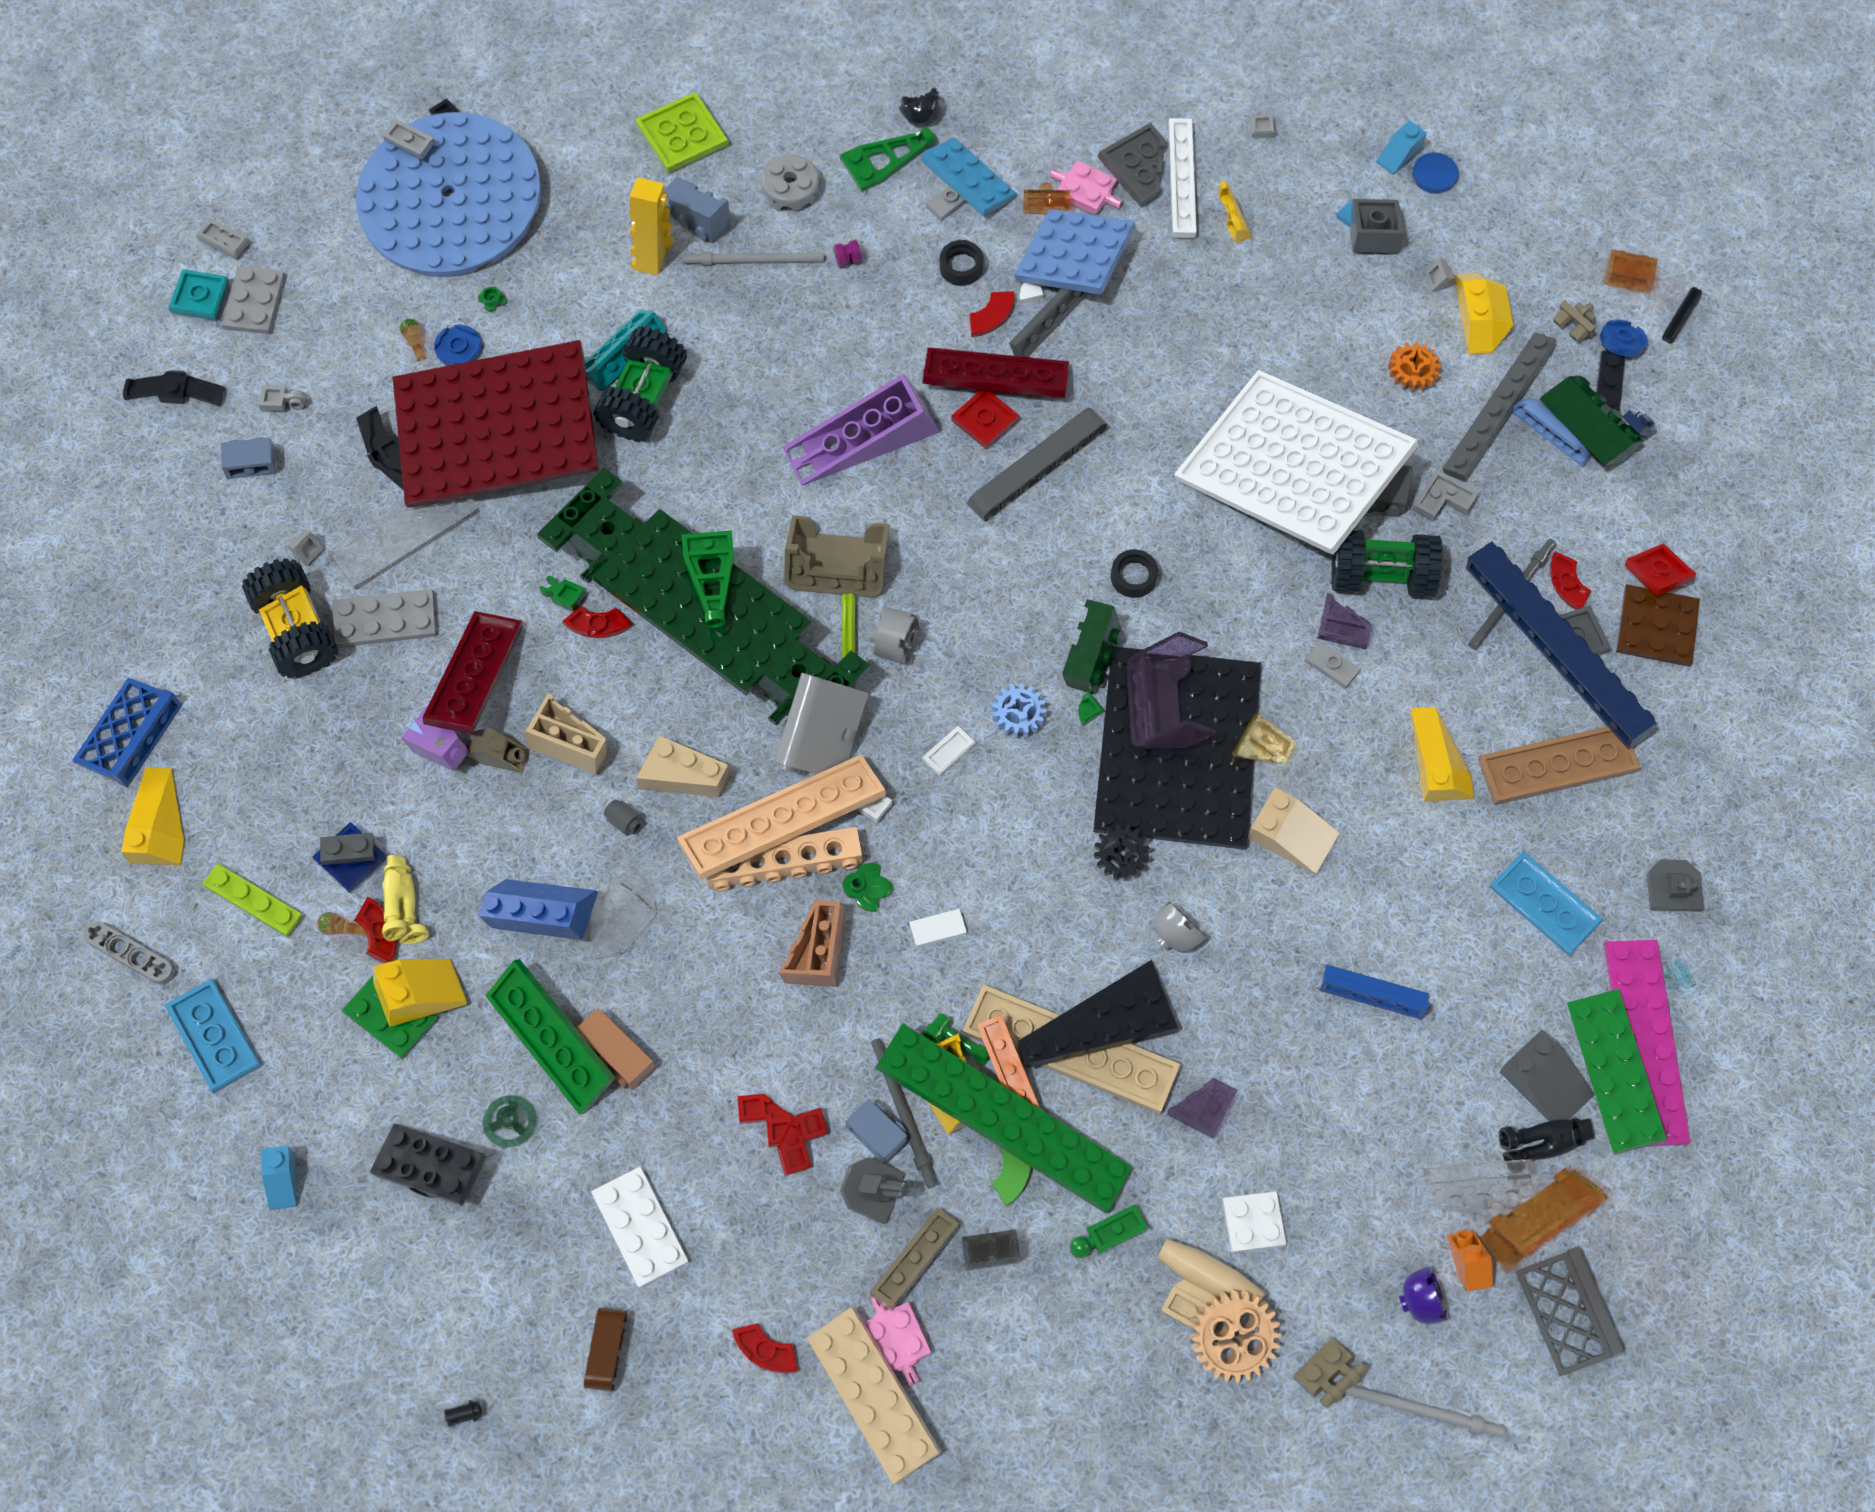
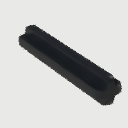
(1681, 315)

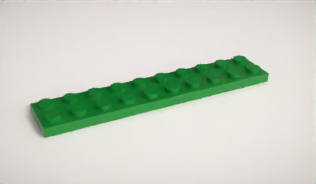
(1004, 1118)

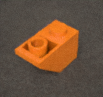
(1471, 1260)

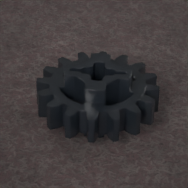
(1131, 851)

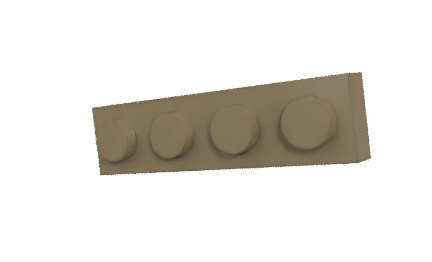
(914, 1259)

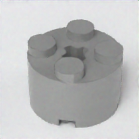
(896, 635)

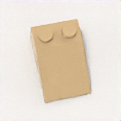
(1293, 831)

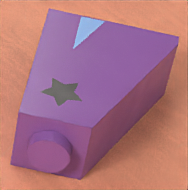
(435, 743)

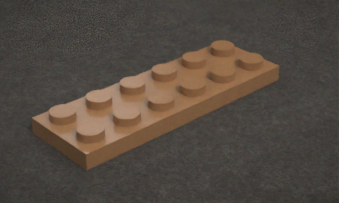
(1556, 764)

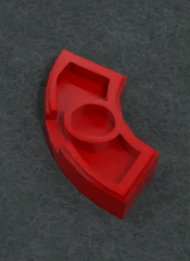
(993, 314)
(1566, 582)
(597, 624)
(372, 921)
(763, 1351)

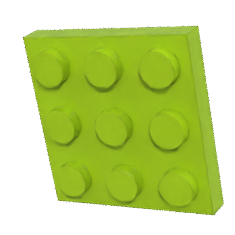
(681, 132)

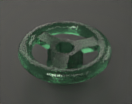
(508, 1111)

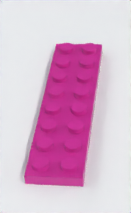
(1638, 974)

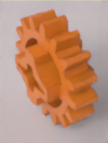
(1406, 360)

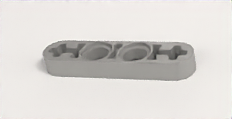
(130, 951)

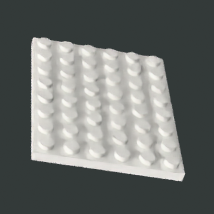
(1296, 461)

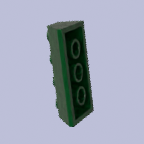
(1592, 420)

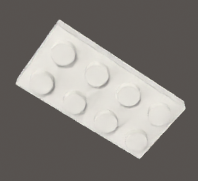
(639, 1227)

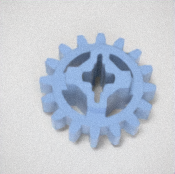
(1011, 718)

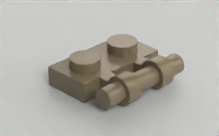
(1324, 1368)

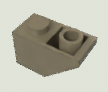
(496, 750)

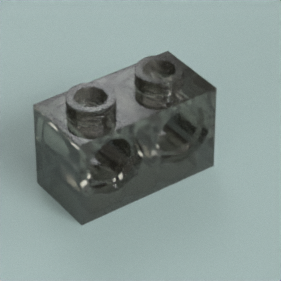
(990, 1250)

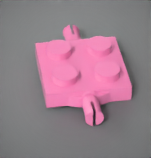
(1088, 187)
(898, 1338)

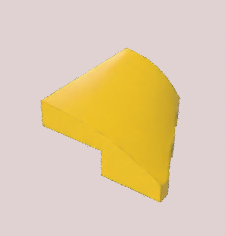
(1235, 221)

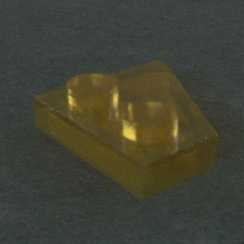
(1264, 742)

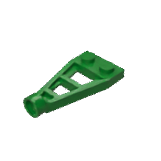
(863, 171)
(710, 546)

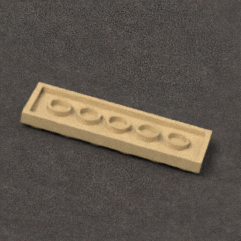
(874, 1395)

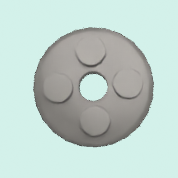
(793, 194)

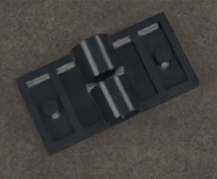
(428, 1164)

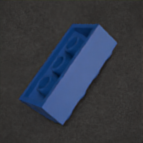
(538, 908)

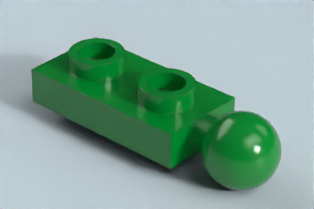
(1109, 1232)

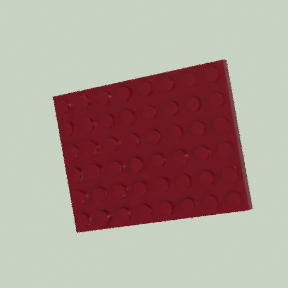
(494, 424)

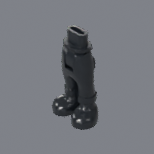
(1558, 1136)

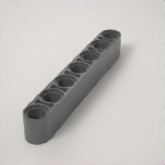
(1037, 462)

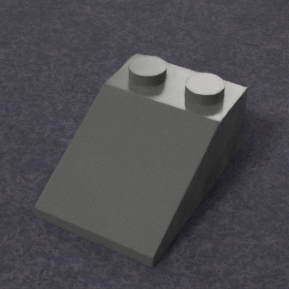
(1547, 1078)

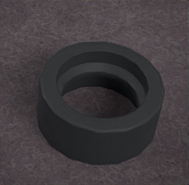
(961, 278)
(1134, 590)

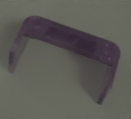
(1154, 694)

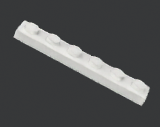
(1182, 178)

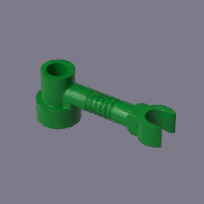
(940, 1029)

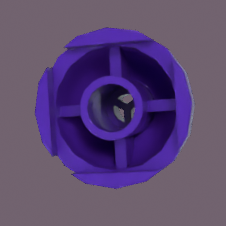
(1423, 1297)

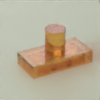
(1044, 199)

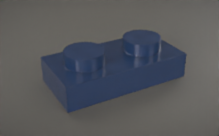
(1641, 423)

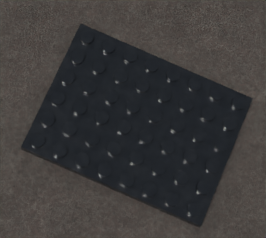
(1181, 792)

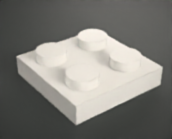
(1254, 1222)

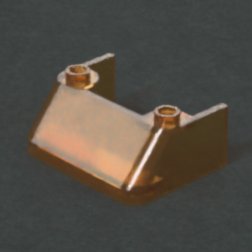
(1542, 1218)

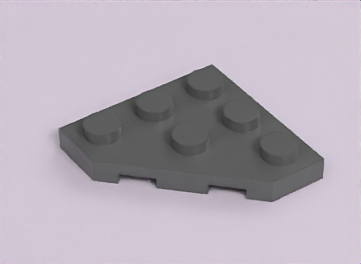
(1137, 162)

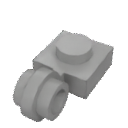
(276, 396)

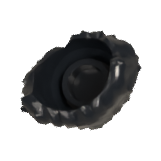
(921, 109)

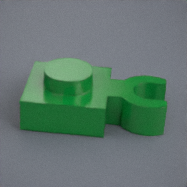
(565, 594)

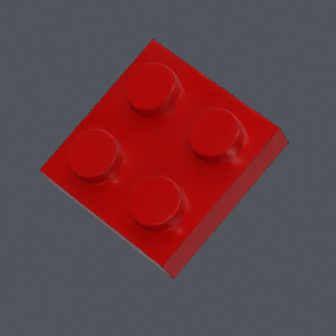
(985, 418)
(1660, 569)

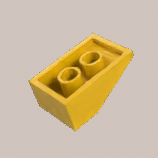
(417, 988)

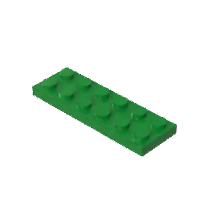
(550, 1036)
(1616, 1072)

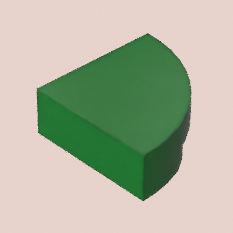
(1089, 709)

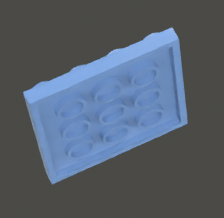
(1075, 251)

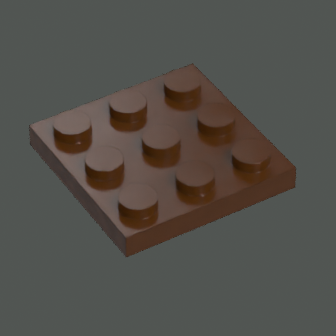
(1658, 625)

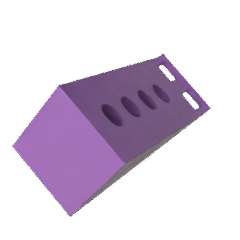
(865, 430)

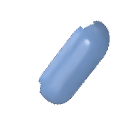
(1546, 423)

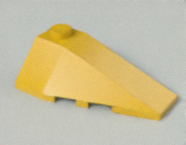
(1439, 761)
(154, 823)

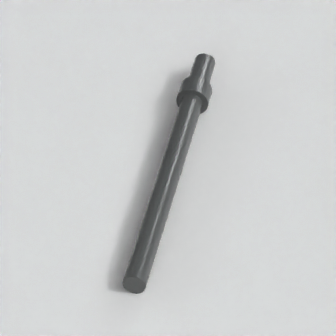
(1537, 561)
(922, 1159)

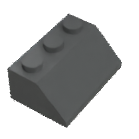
(1395, 495)

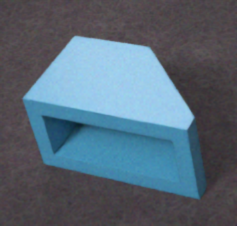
(1402, 147)
(279, 1177)

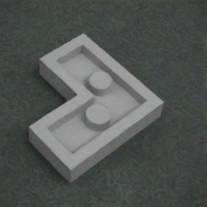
(1443, 490)

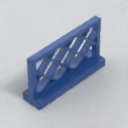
(142, 738)

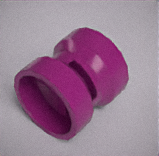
(847, 253)

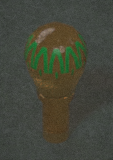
(411, 332)
(333, 924)

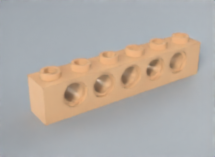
(794, 849)

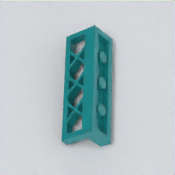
(608, 360)

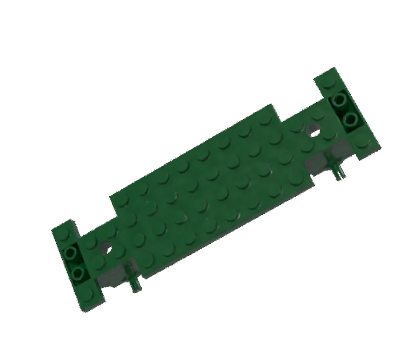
(649, 575)

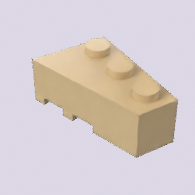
(566, 738)
(683, 770)

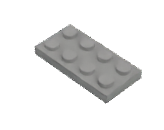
(384, 618)

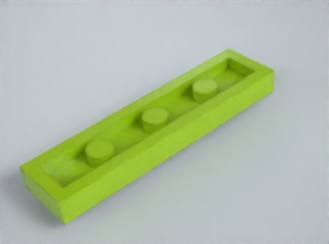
(252, 900)

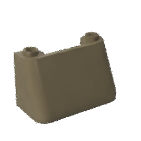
(834, 561)

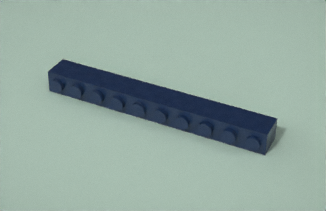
(1561, 645)

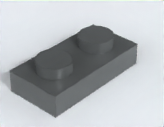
(347, 848)

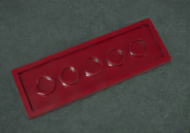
(995, 372)
(472, 672)

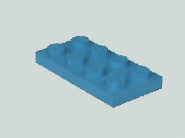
(968, 176)

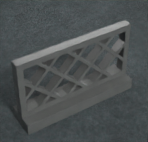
(1592, 1304)

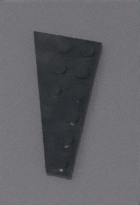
(1113, 1017)

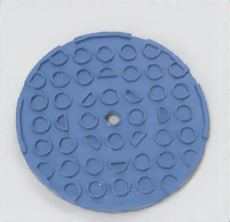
(443, 236)

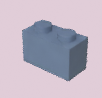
(248, 458)
(877, 1131)

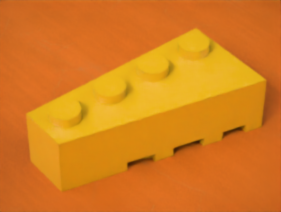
(649, 225)

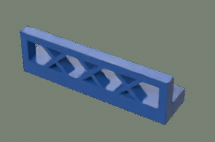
(1374, 992)

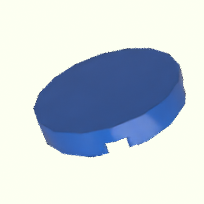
(1435, 172)
(1623, 338)
(452, 350)

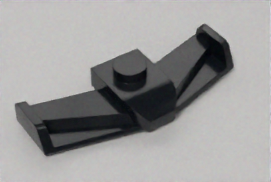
(173, 388)
(380, 449)

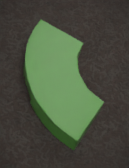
(1011, 1179)

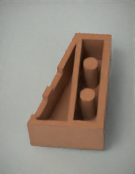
(818, 948)

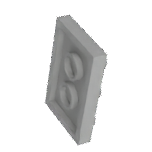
(253, 300)

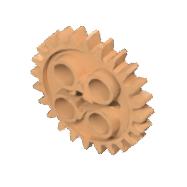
(1241, 1360)

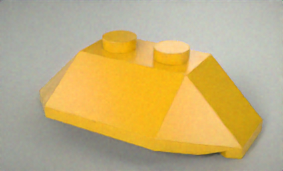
(1483, 312)

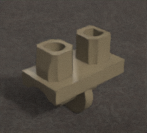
(1583, 326)

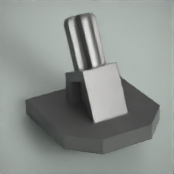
(1675, 886)
(872, 1188)

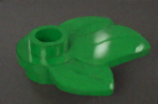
(871, 886)

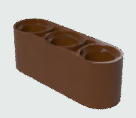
(604, 1348)

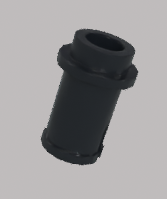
(463, 1413)

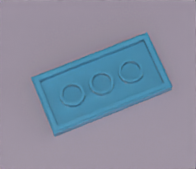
(1546, 903)
(212, 1035)

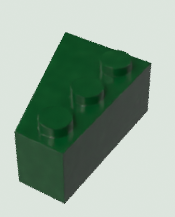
(1094, 648)

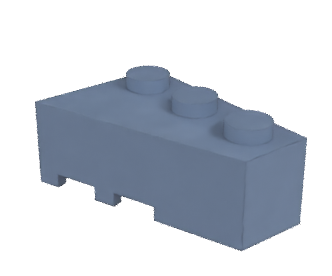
(698, 209)

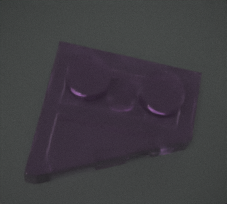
(1343, 625)
(1205, 1107)

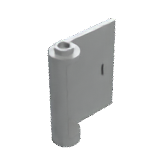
(820, 725)

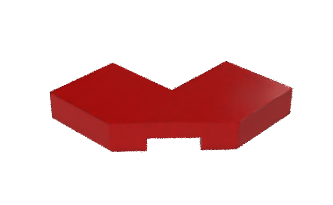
(762, 1109)
(792, 1147)

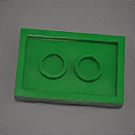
(368, 1014)

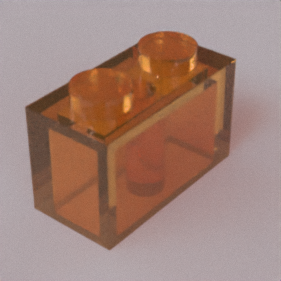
(1630, 271)

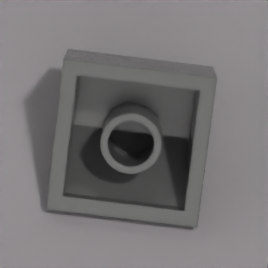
(1376, 226)

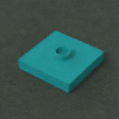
(198, 294)

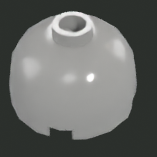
(1176, 930)

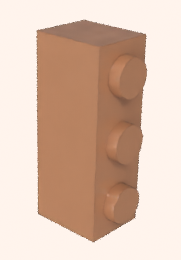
(616, 1050)

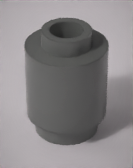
(623, 817)

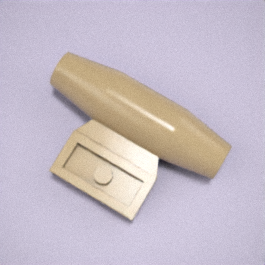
(1202, 1278)

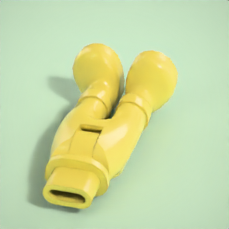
(400, 904)

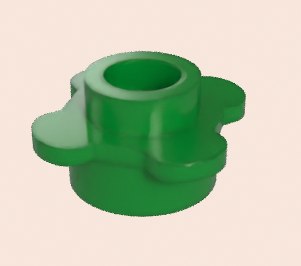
(491, 292)

